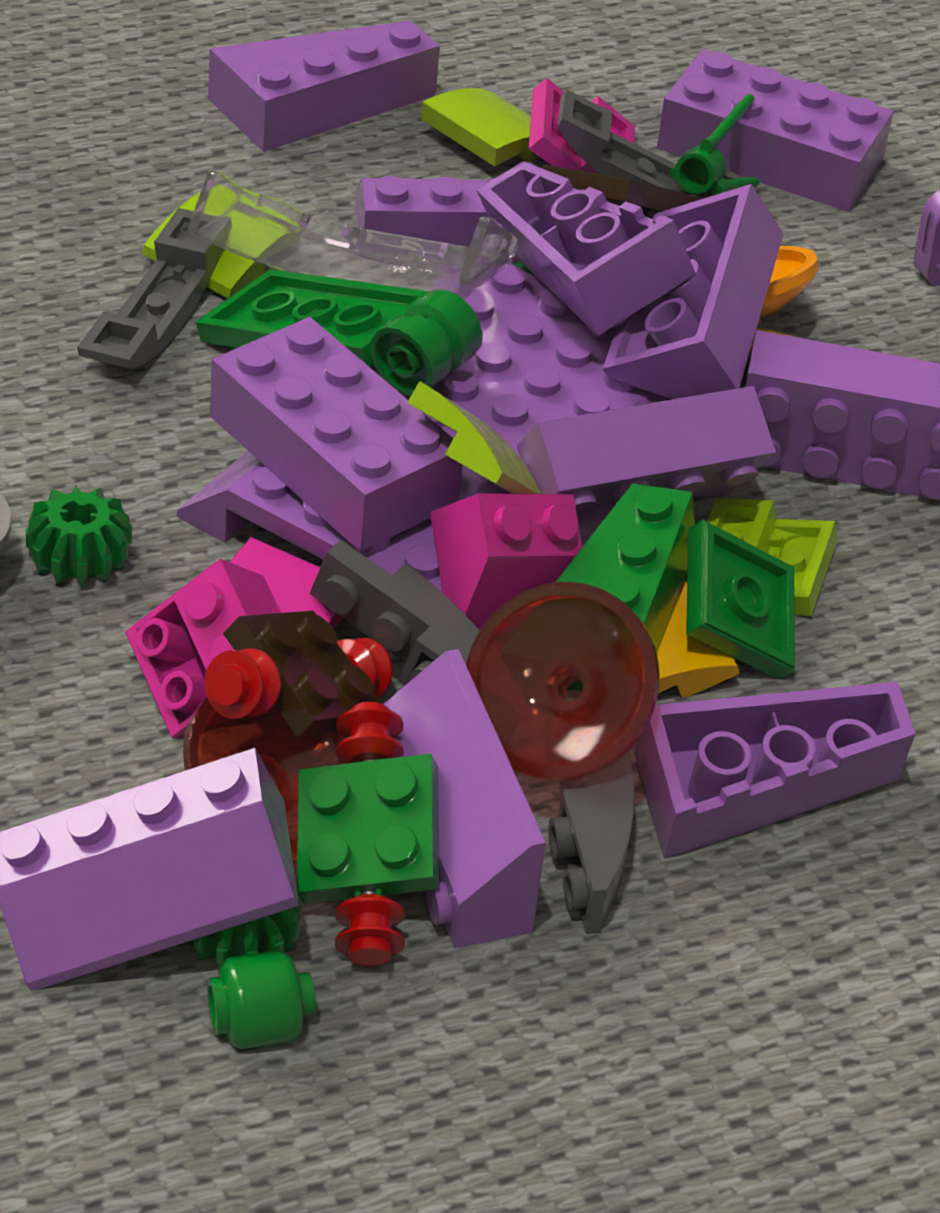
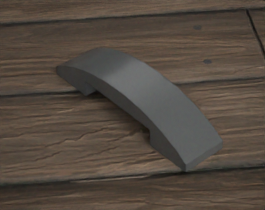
(588, 133)
(159, 301)

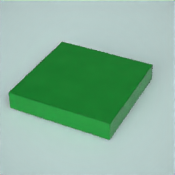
(740, 600)

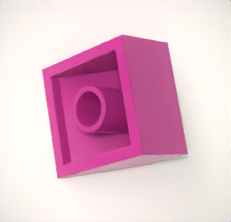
(502, 546)

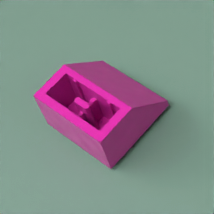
(187, 633)

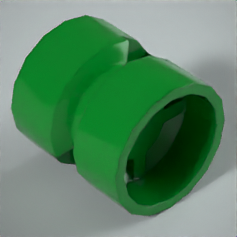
(426, 341)

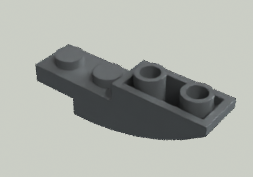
(395, 610)
(594, 837)

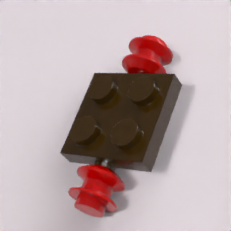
(297, 668)

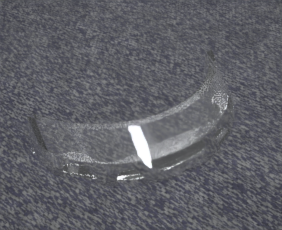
(298, 243)

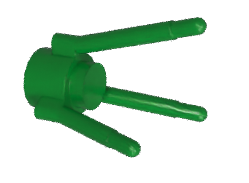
(705, 166)

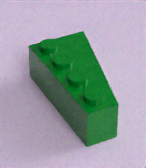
(639, 555)

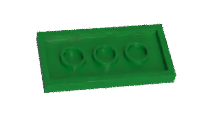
(279, 298)

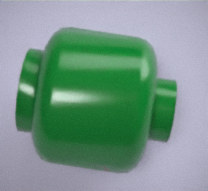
(260, 1000)

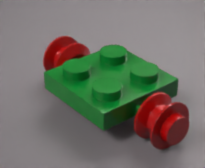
(368, 832)

